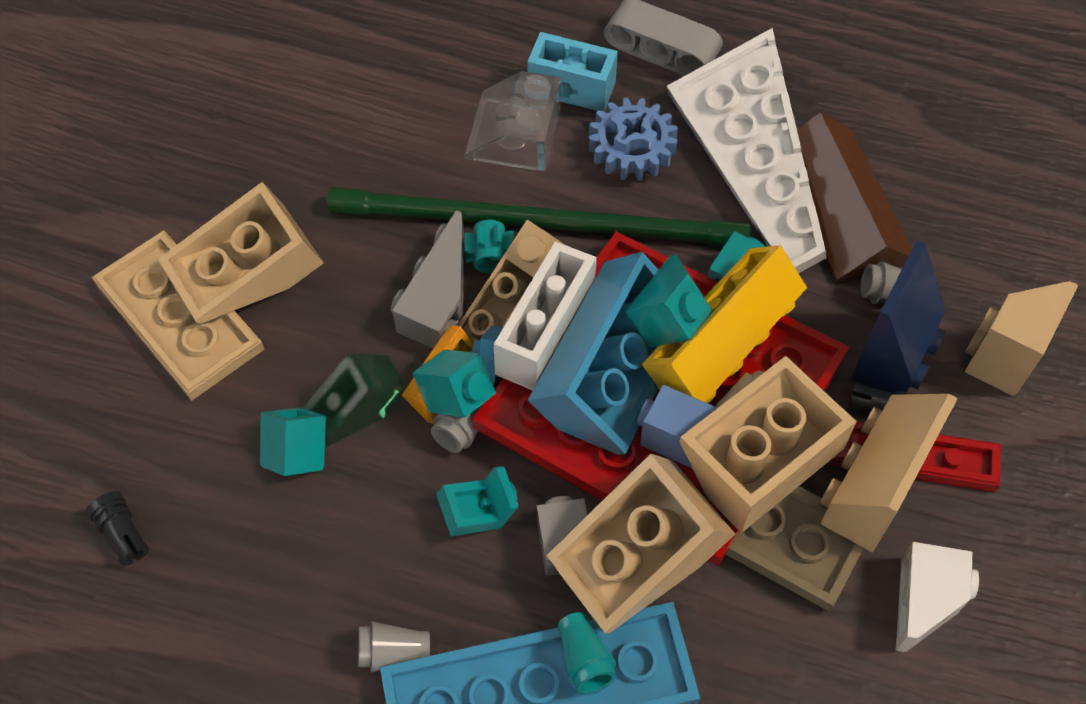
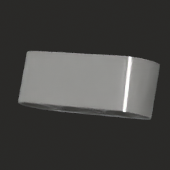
(662, 37)

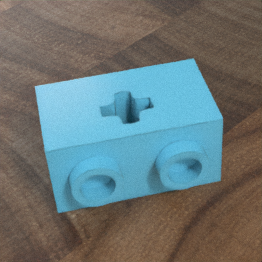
(584, 69)

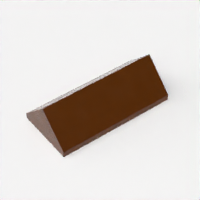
(848, 201)

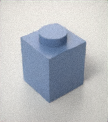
(668, 419)

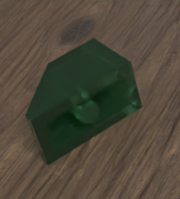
(357, 395)

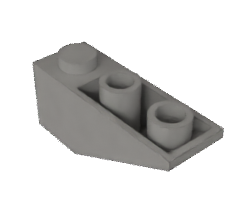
(437, 288)

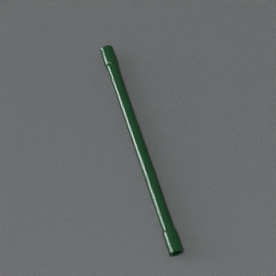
(365, 202)

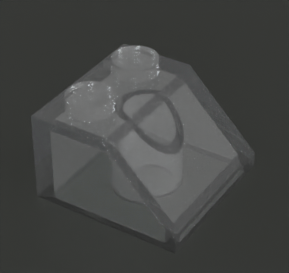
(516, 121)

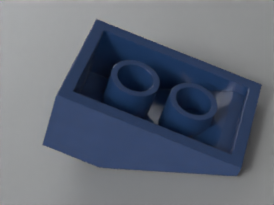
(904, 329)

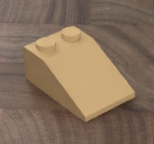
(240, 257)
(639, 542)

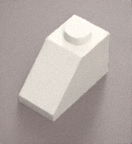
(932, 590)

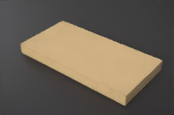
(149, 303)

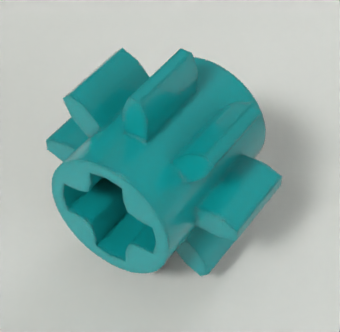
(487, 245)

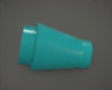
(586, 657)

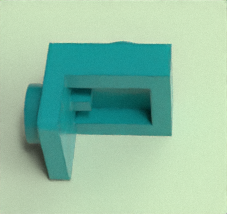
(478, 504)

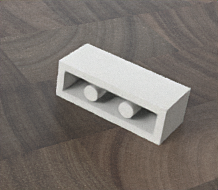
(543, 315)

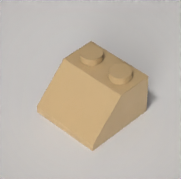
(1017, 335)

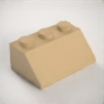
(765, 442)
(884, 466)

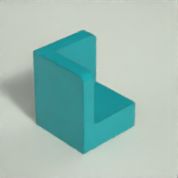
(292, 441)

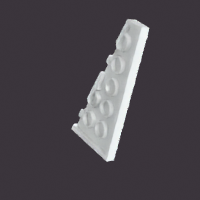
(750, 134)

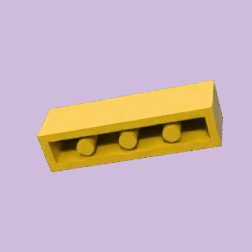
(743, 311)

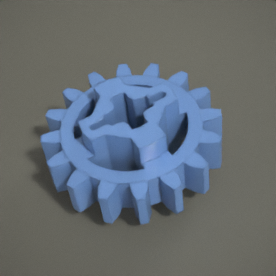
(633, 139)

